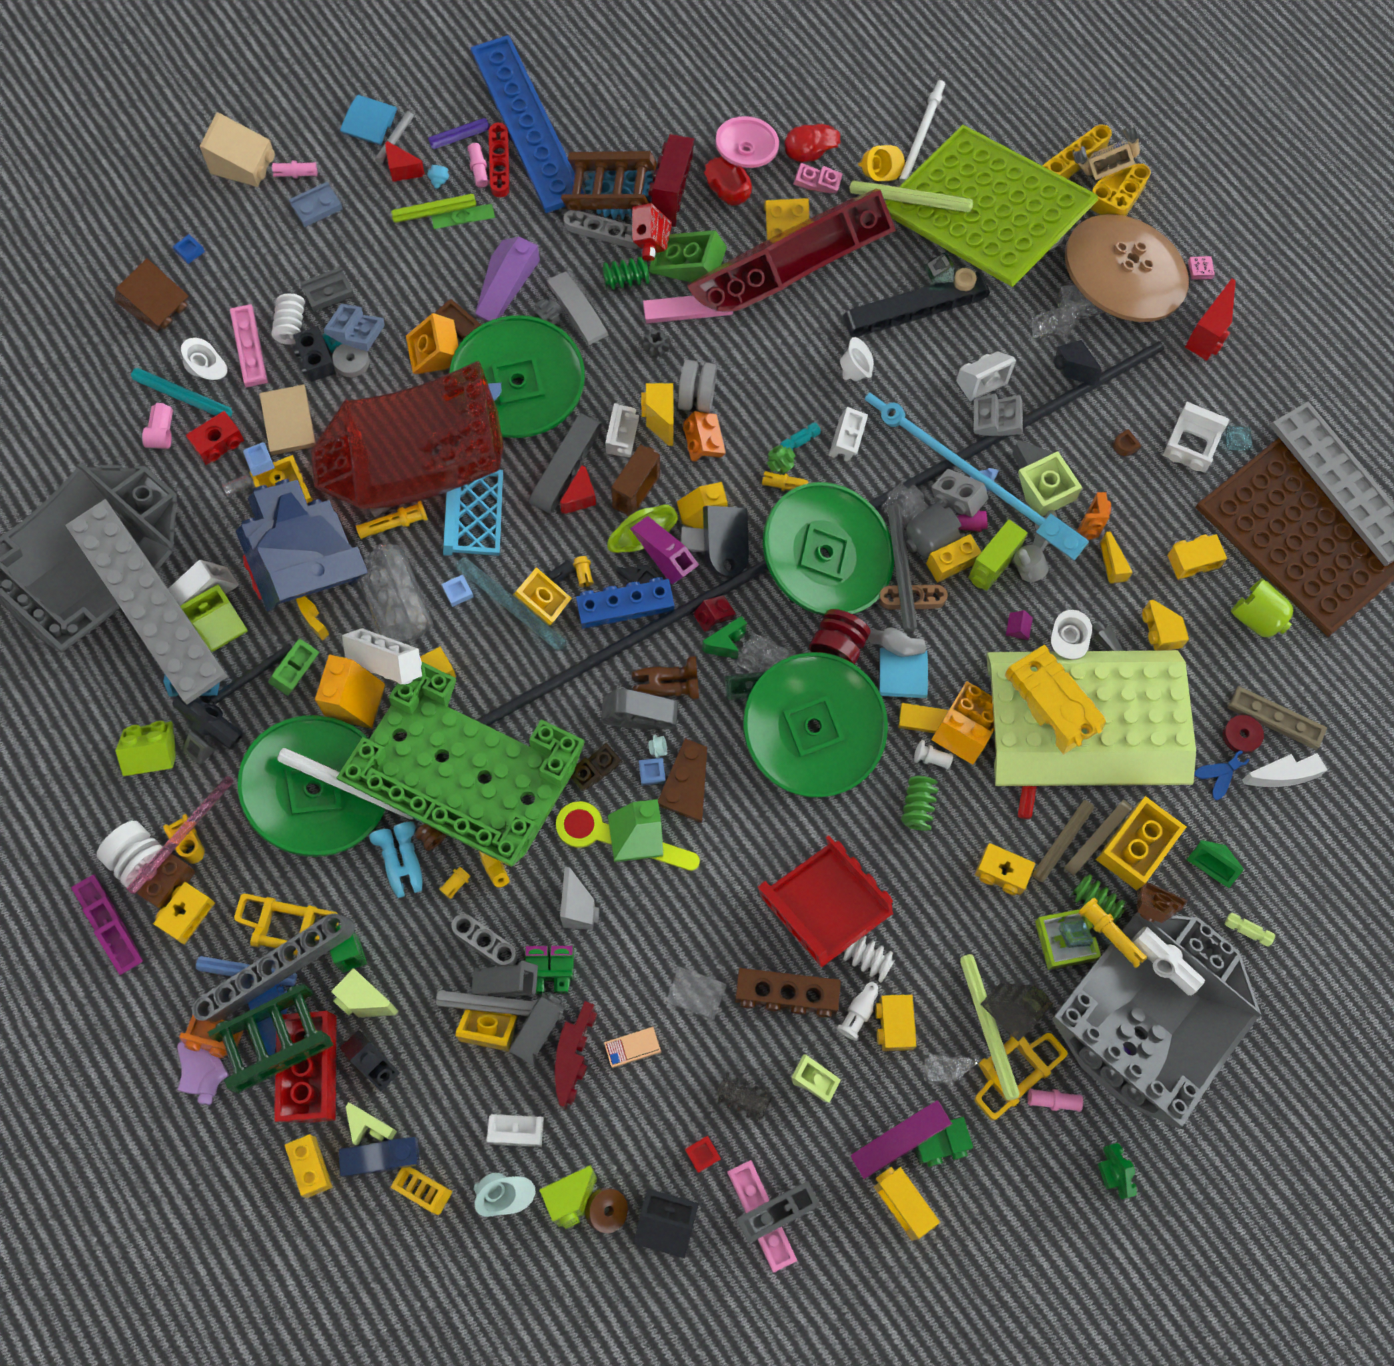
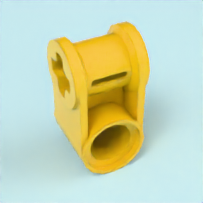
(190, 840)

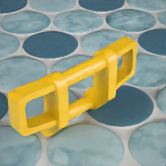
(270, 905)
(1041, 1071)

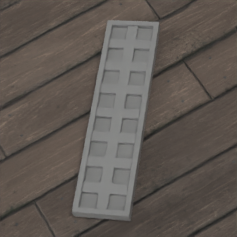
(1340, 477)

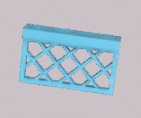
(453, 513)

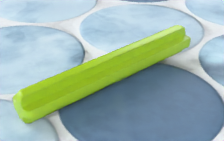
(433, 208)

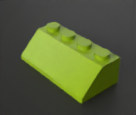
(569, 1196)

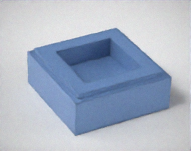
(652, 771)

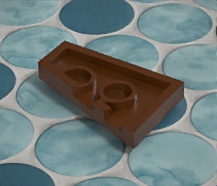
(686, 782)
(1157, 903)

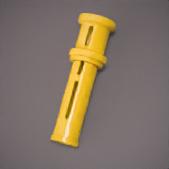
(402, 517)
(1104, 923)

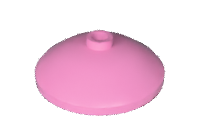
(747, 142)

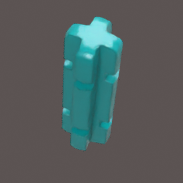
(802, 436)

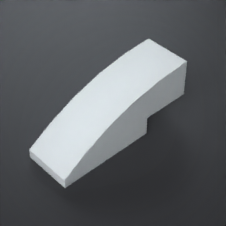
(1286, 772)

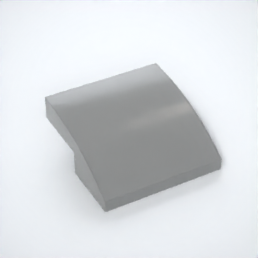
(998, 416)

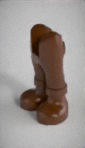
(656, 675)

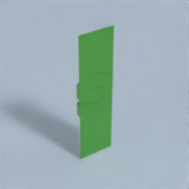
(463, 216)

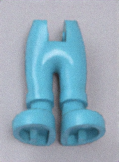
(392, 865)

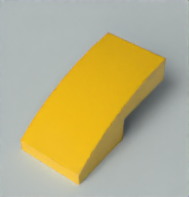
(309, 612)

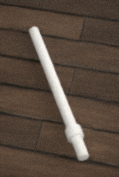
(933, 102)

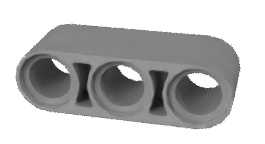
(478, 931)

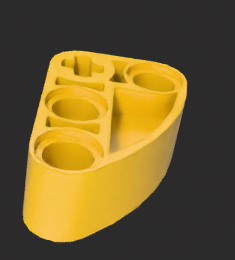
(1120, 190)

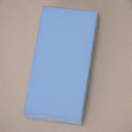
(258, 459)

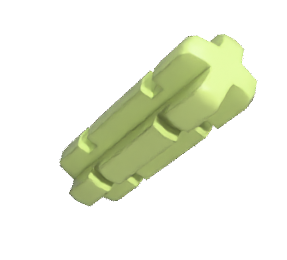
(1249, 929)

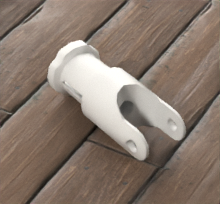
(860, 1011)

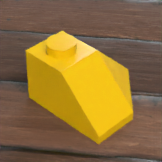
(692, 504)

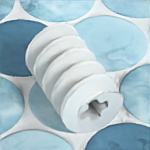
(287, 318)
(869, 957)

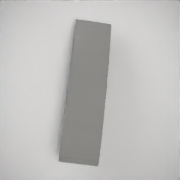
(577, 307)

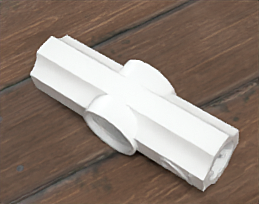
(1168, 961)

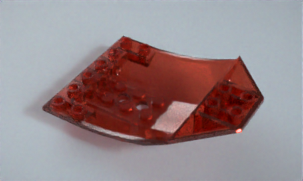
(383, 445)

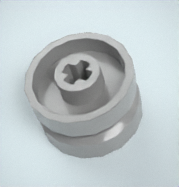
(697, 386)

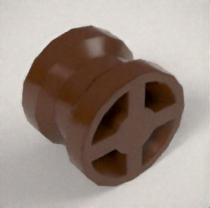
(430, 836)

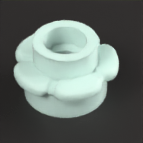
(658, 746)

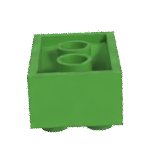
(689, 255)

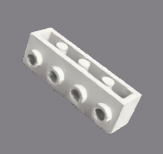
(383, 655)

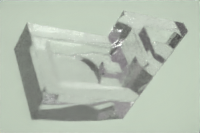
(946, 1069)

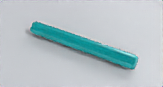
(179, 392)

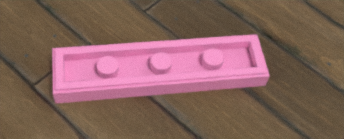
(677, 309)
(248, 345)
(752, 1195)

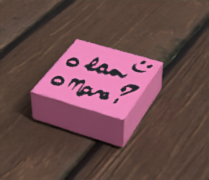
(1201, 267)

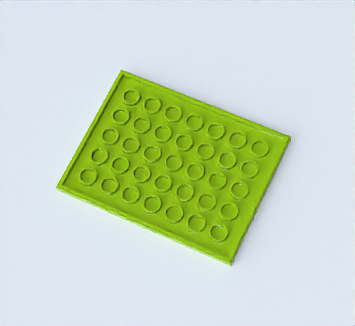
(1015, 207)

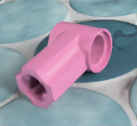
(158, 430)

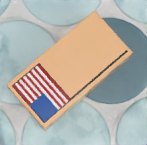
(632, 1047)

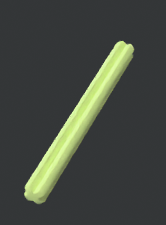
(914, 196)
(990, 1029)

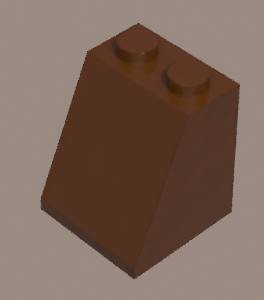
(151, 296)

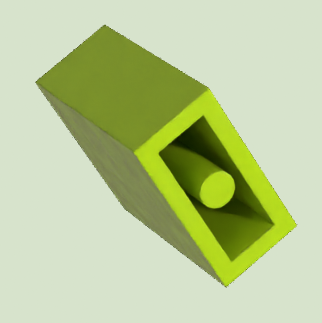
(997, 555)

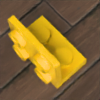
(785, 214)

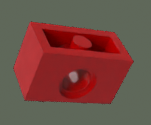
(218, 427)

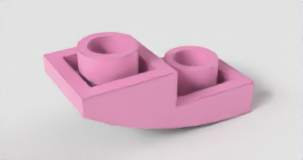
(816, 180)

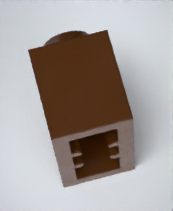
(169, 876)

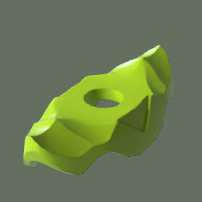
(623, 538)

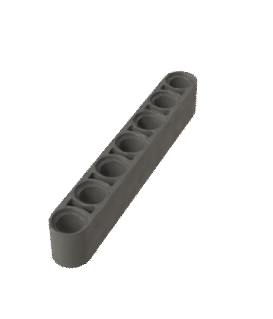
(261, 969)

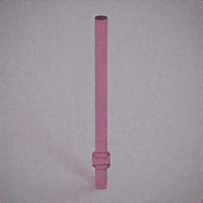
(149, 869)

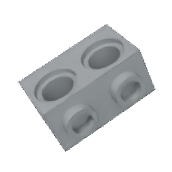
(960, 492)

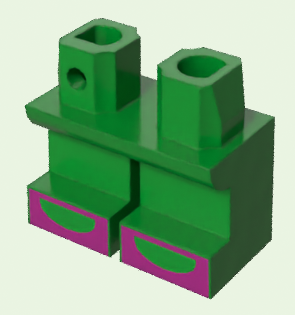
(561, 966)

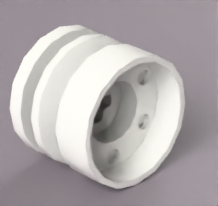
(127, 851)

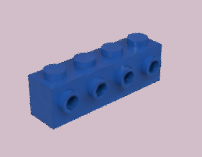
(625, 603)

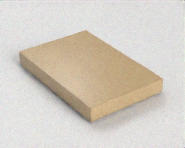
(287, 419)

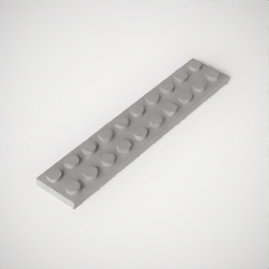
(146, 601)

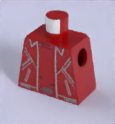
(650, 230)

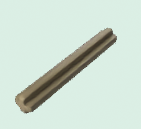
(1063, 841)

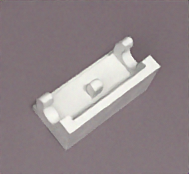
(621, 431)
(848, 433)
(515, 1130)

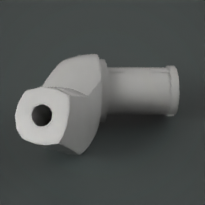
(897, 642)

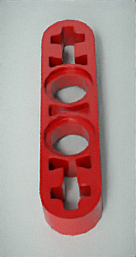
(499, 159)

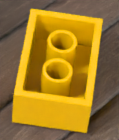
(1141, 843)

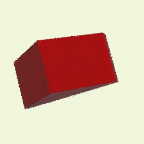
(403, 164)
(579, 494)

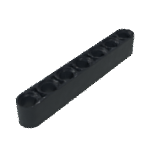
(912, 306)

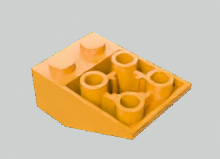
(967, 723)

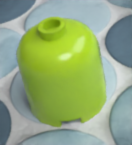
(1264, 610)

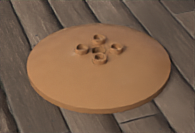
(1129, 290)

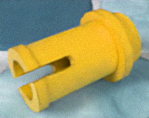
(583, 572)
(455, 882)

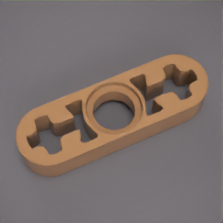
(919, 589)

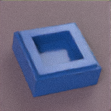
(188, 249)

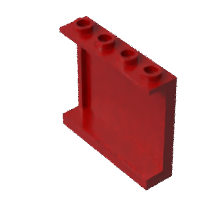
(828, 902)

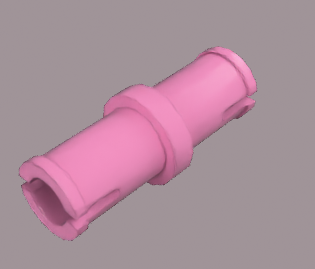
(478, 165)
(294, 169)
(1055, 1100)

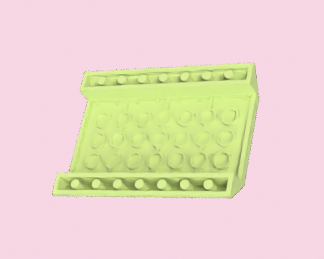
(1145, 730)

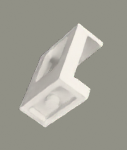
(1201, 424)

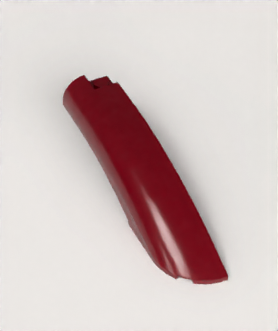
(794, 253)

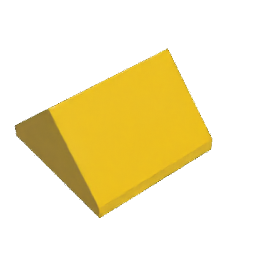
(542, 596)
(487, 1029)

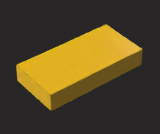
(920, 717)

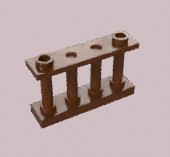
(608, 161)

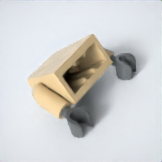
(1110, 158)

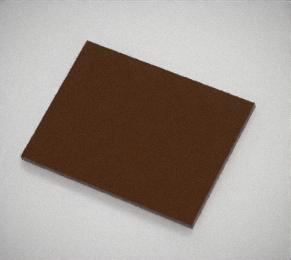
(1297, 537)

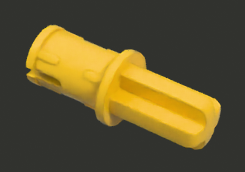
(782, 481)

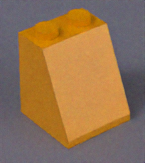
(349, 692)

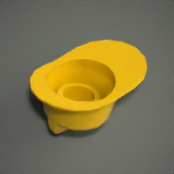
(883, 163)

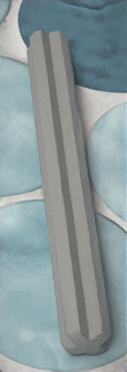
(485, 1003)

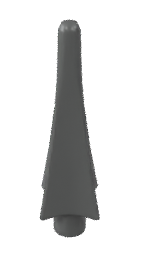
(1106, 637)

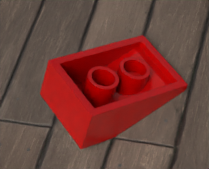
(1213, 326)

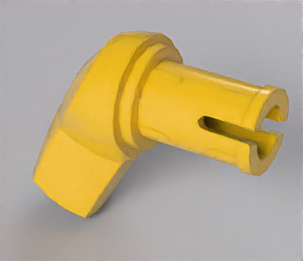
(495, 870)

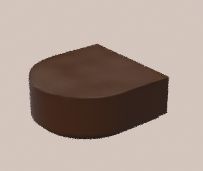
(1126, 443)

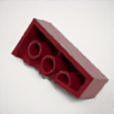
(672, 175)

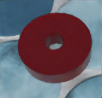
(1250, 727)

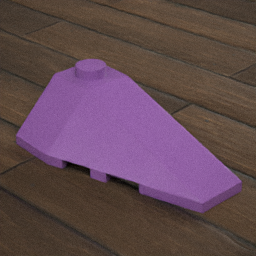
(505, 276)

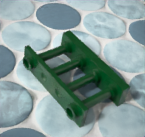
(289, 1053)

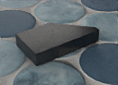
(640, 574)

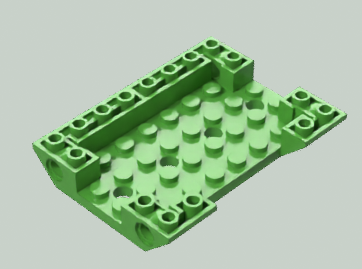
(449, 792)

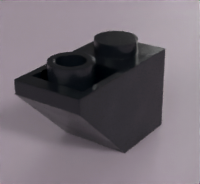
(369, 1060)

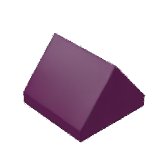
(1019, 625)

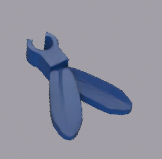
(1223, 772)

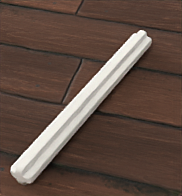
(327, 775)

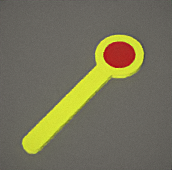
(581, 825)

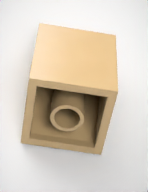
(236, 151)

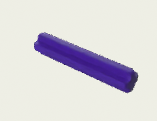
(458, 133)

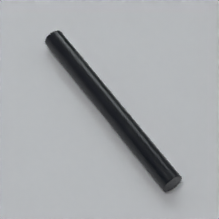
(251, 674)

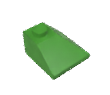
(636, 831)

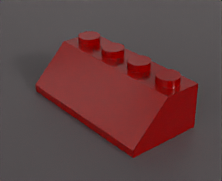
(309, 1088)

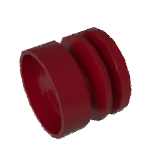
(840, 635)

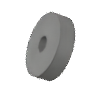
(350, 368)

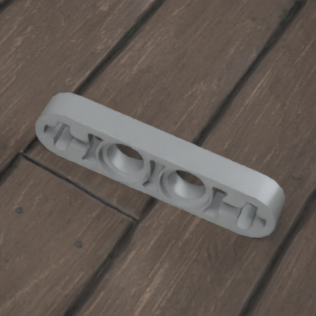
(602, 232)

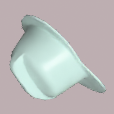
(502, 1194)

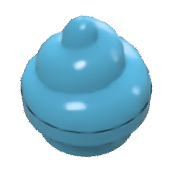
(438, 175)

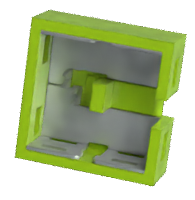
(1054, 947)

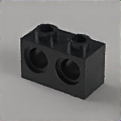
(313, 354)

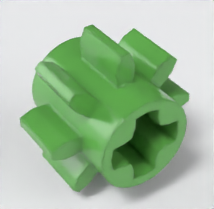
(781, 459)

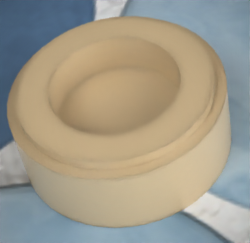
(964, 279)

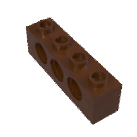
(826, 988)

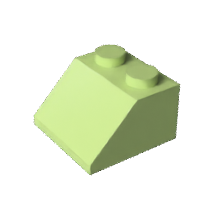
(1049, 484)
(361, 998)

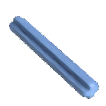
(231, 968)

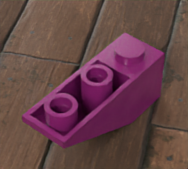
(664, 549)

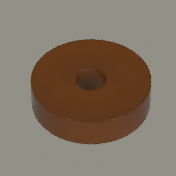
(595, 1210)

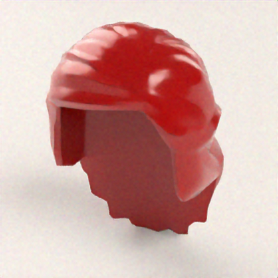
(810, 142)
(728, 181)

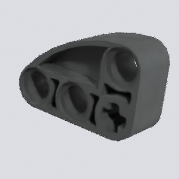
(638, 710)

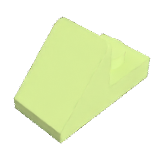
(815, 1078)
(360, 1123)

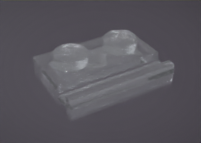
(696, 993)

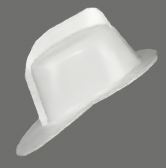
(202, 359)
(857, 361)
(1071, 634)

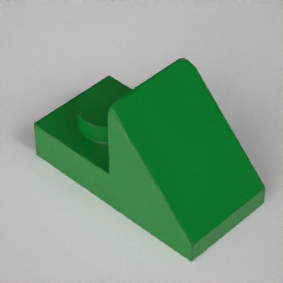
(721, 641)

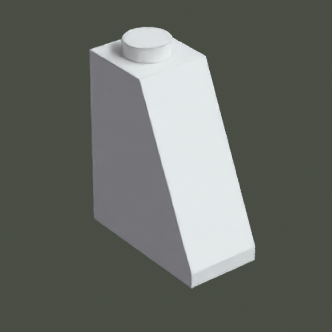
(200, 578)

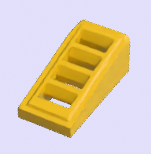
(1114, 560)
(439, 1201)

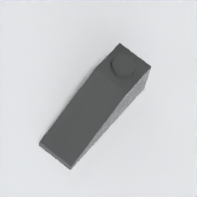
(778, 1212)

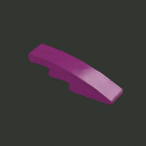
(107, 924)
(901, 1139)

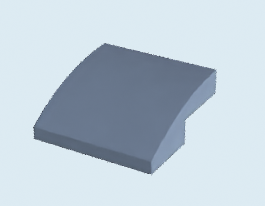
(354, 328)

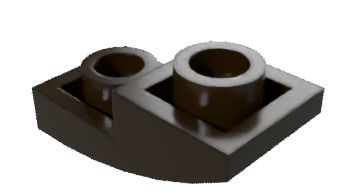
(596, 767)

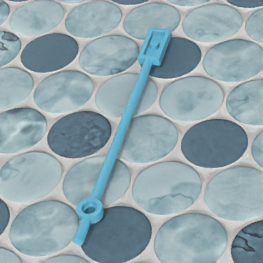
(1050, 529)

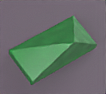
(1216, 861)

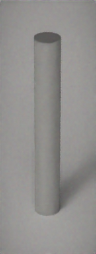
(395, 135)

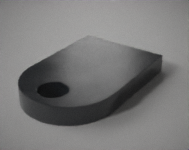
(726, 539)

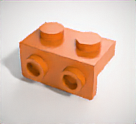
(703, 435)
(1095, 517)
(197, 1038)

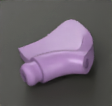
(200, 1073)

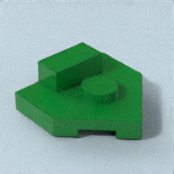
(1118, 1171)

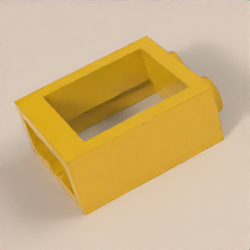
(905, 1203)

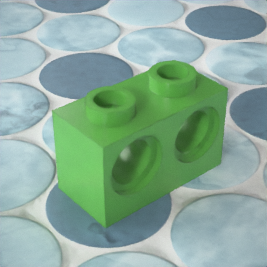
(293, 667)

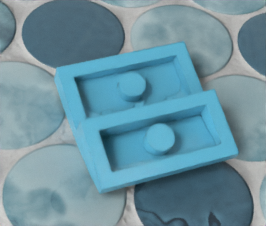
(903, 675)

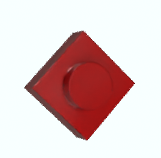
(702, 1154)

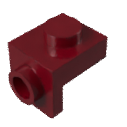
(713, 611)

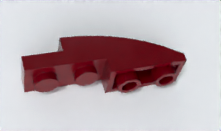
(568, 1064)

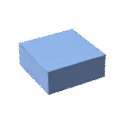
(457, 590)

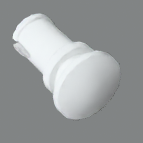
(932, 755)

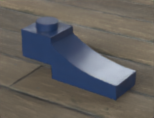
(379, 1157)

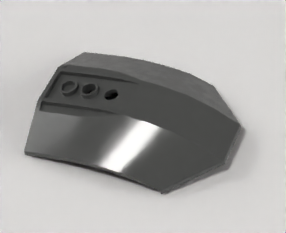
(1183, 1033)

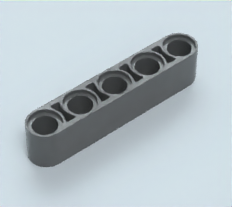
(565, 463)

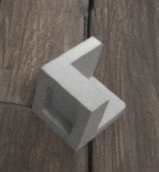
(693, 539)

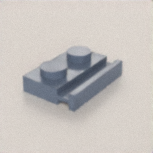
(315, 204)

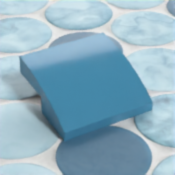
(368, 119)

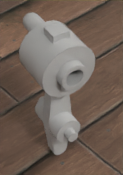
(1030, 558)

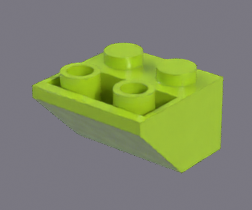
(214, 618)
(146, 748)

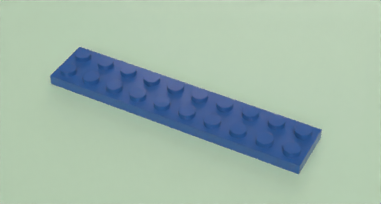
(526, 121)

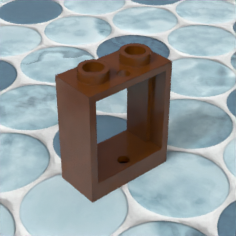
(636, 480)

